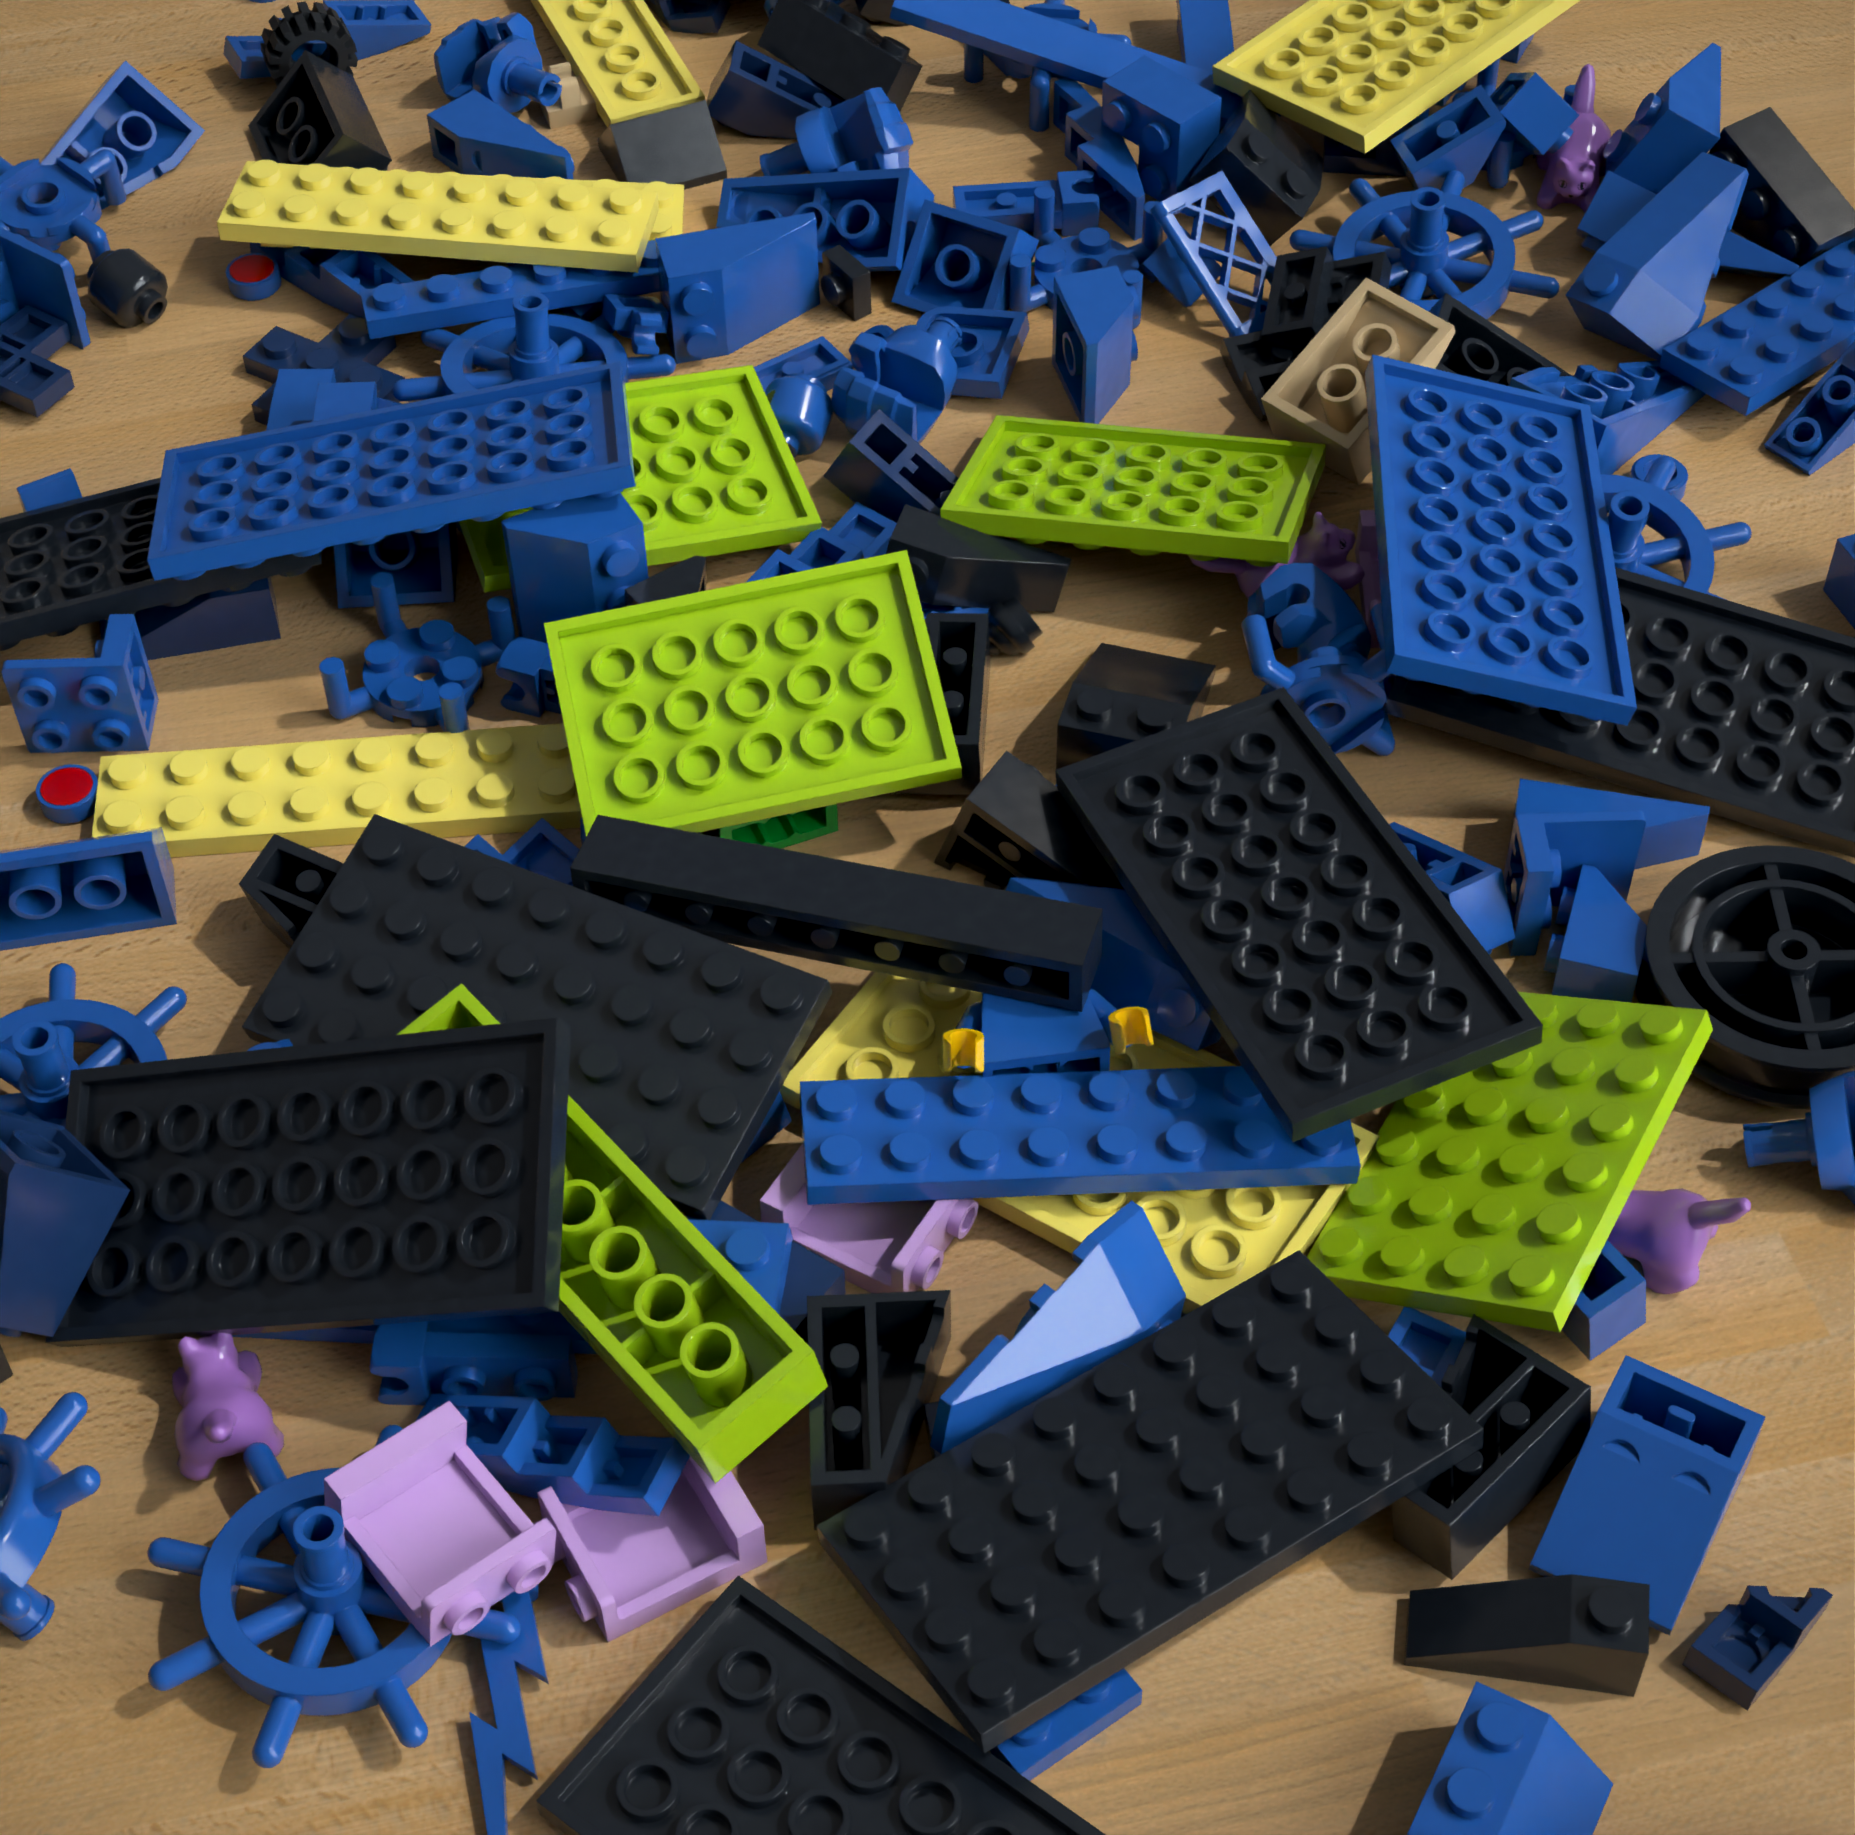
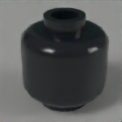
(127, 287)

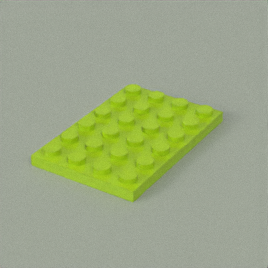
(705, 474)
(1138, 489)
(754, 698)
(1515, 1172)

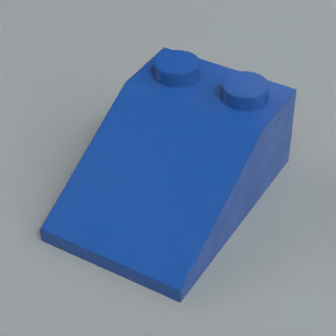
(1671, 125)
(736, 283)

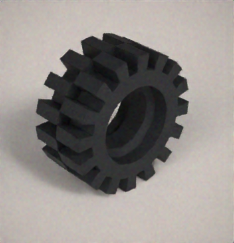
(304, 27)

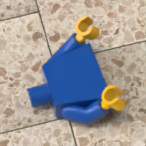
(1032, 1037)

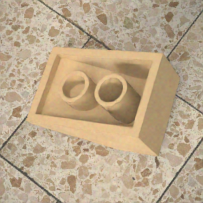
(1325, 387)

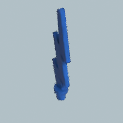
(512, 1737)

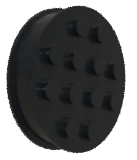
(1771, 958)

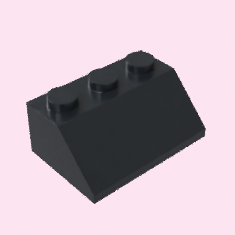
(318, 120)

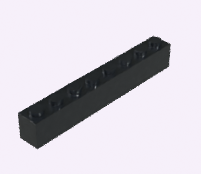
(847, 912)

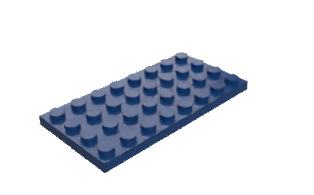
(392, 472)
(1495, 542)

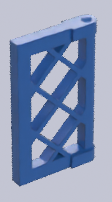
(1189, 249)

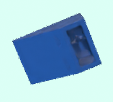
(1650, 1487)

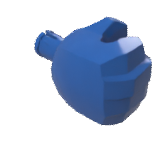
(497, 61)
(845, 137)
(901, 375)
(1311, 612)
(1822, 1137)

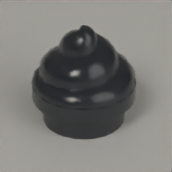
(1011, 628)

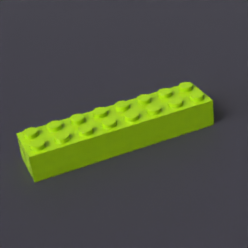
(662, 1297)

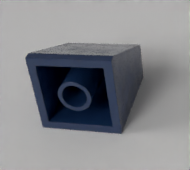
(52, 1221)

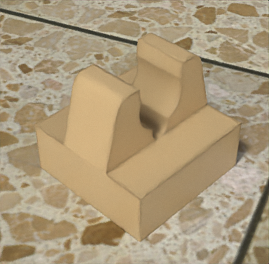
(574, 103)

